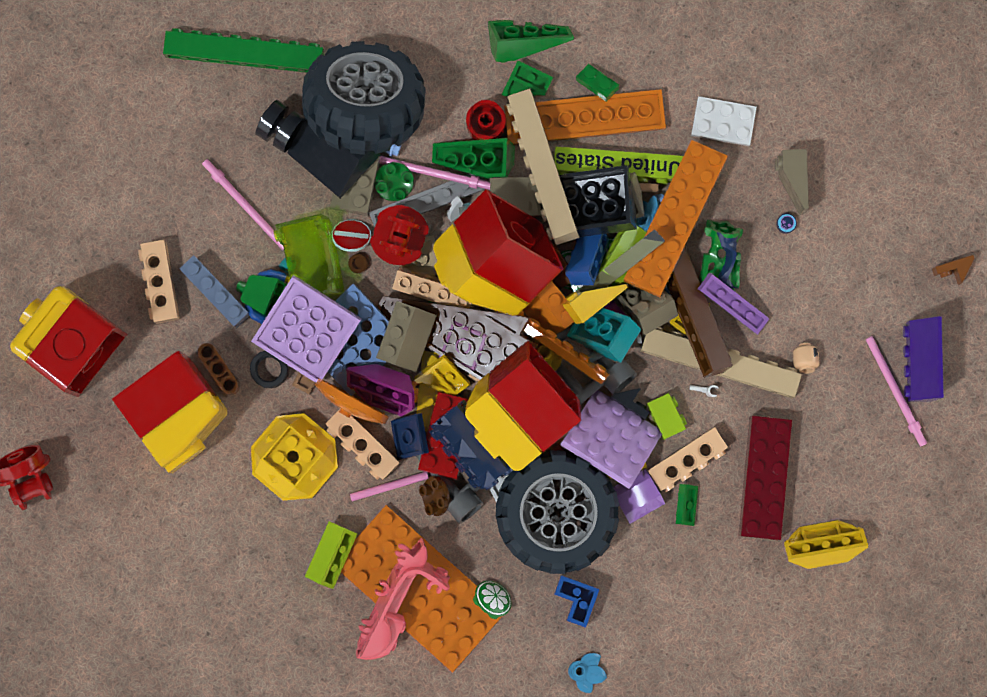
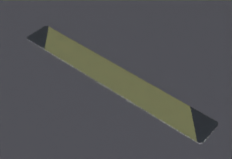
(625, 261)

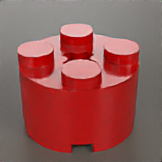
(478, 113)

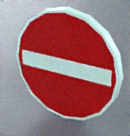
(351, 235)

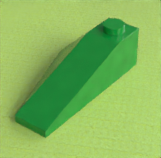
(515, 42)
(478, 157)

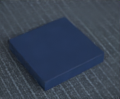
(409, 436)

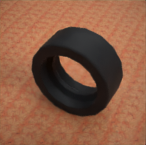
(267, 384)

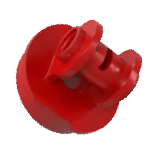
(399, 235)
(23, 462)

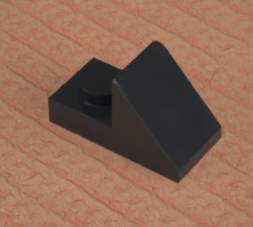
(626, 399)

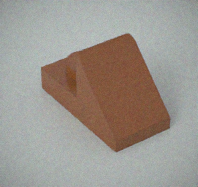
(959, 267)

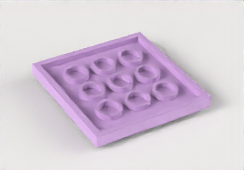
(306, 329)
(612, 439)

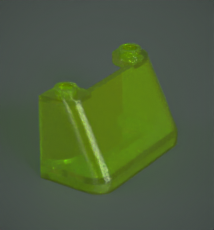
(311, 253)

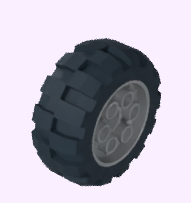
(363, 97)
(577, 549)

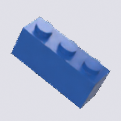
(586, 259)

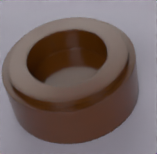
(358, 263)

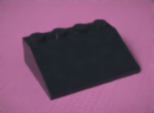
(332, 167)
(600, 200)

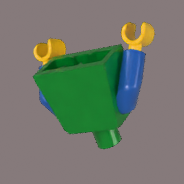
(262, 292)

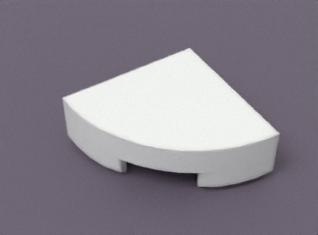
(453, 213)

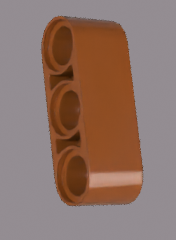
(211, 362)

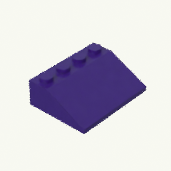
(924, 359)

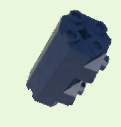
(472, 458)

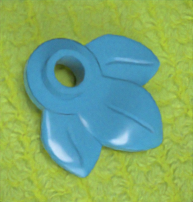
(649, 212)
(590, 673)

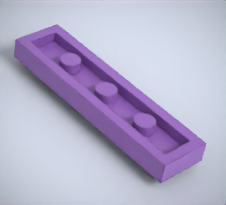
(733, 303)

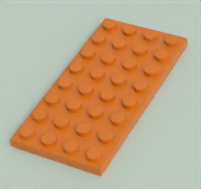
(442, 622)

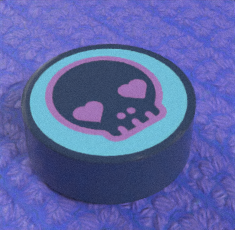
(786, 223)

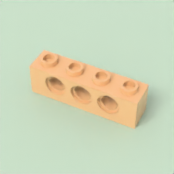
(425, 287)
(169, 311)
(710, 438)
(388, 461)

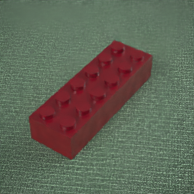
(765, 478)

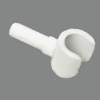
(704, 389)

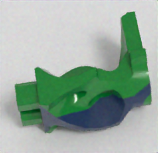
(725, 268)

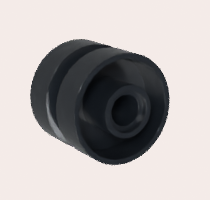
(276, 124)

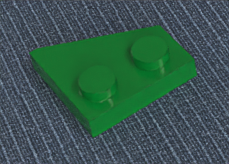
(527, 77)

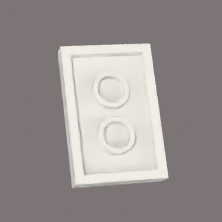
(723, 121)

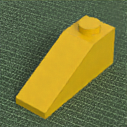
(587, 303)

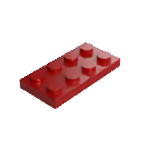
(436, 460)

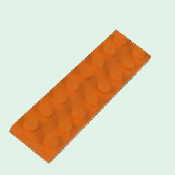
(595, 117)
(678, 216)

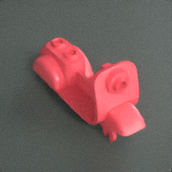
(384, 623)

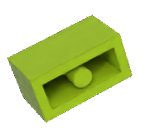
(666, 416)

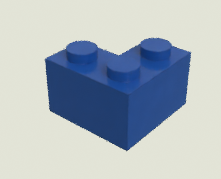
(582, 597)

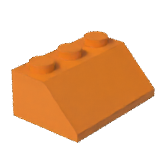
(548, 309)

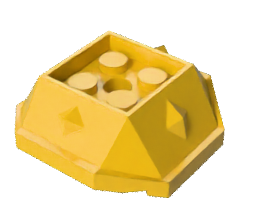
(315, 462)

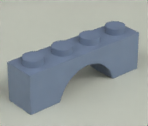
(215, 291)

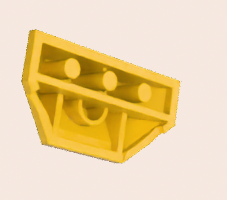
(825, 544)

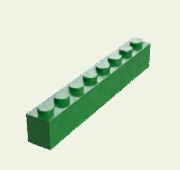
(239, 51)

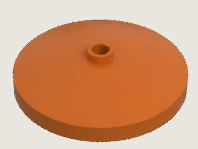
(349, 404)

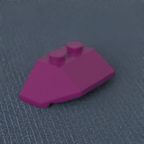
(382, 388)

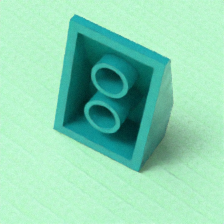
(606, 334)

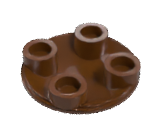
(435, 496)

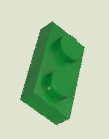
(597, 82)
(686, 505)

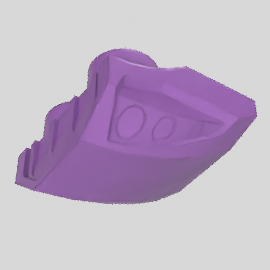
(639, 498)

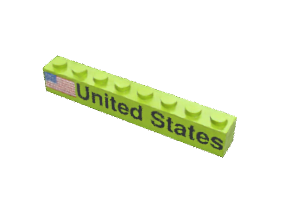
(645, 165)

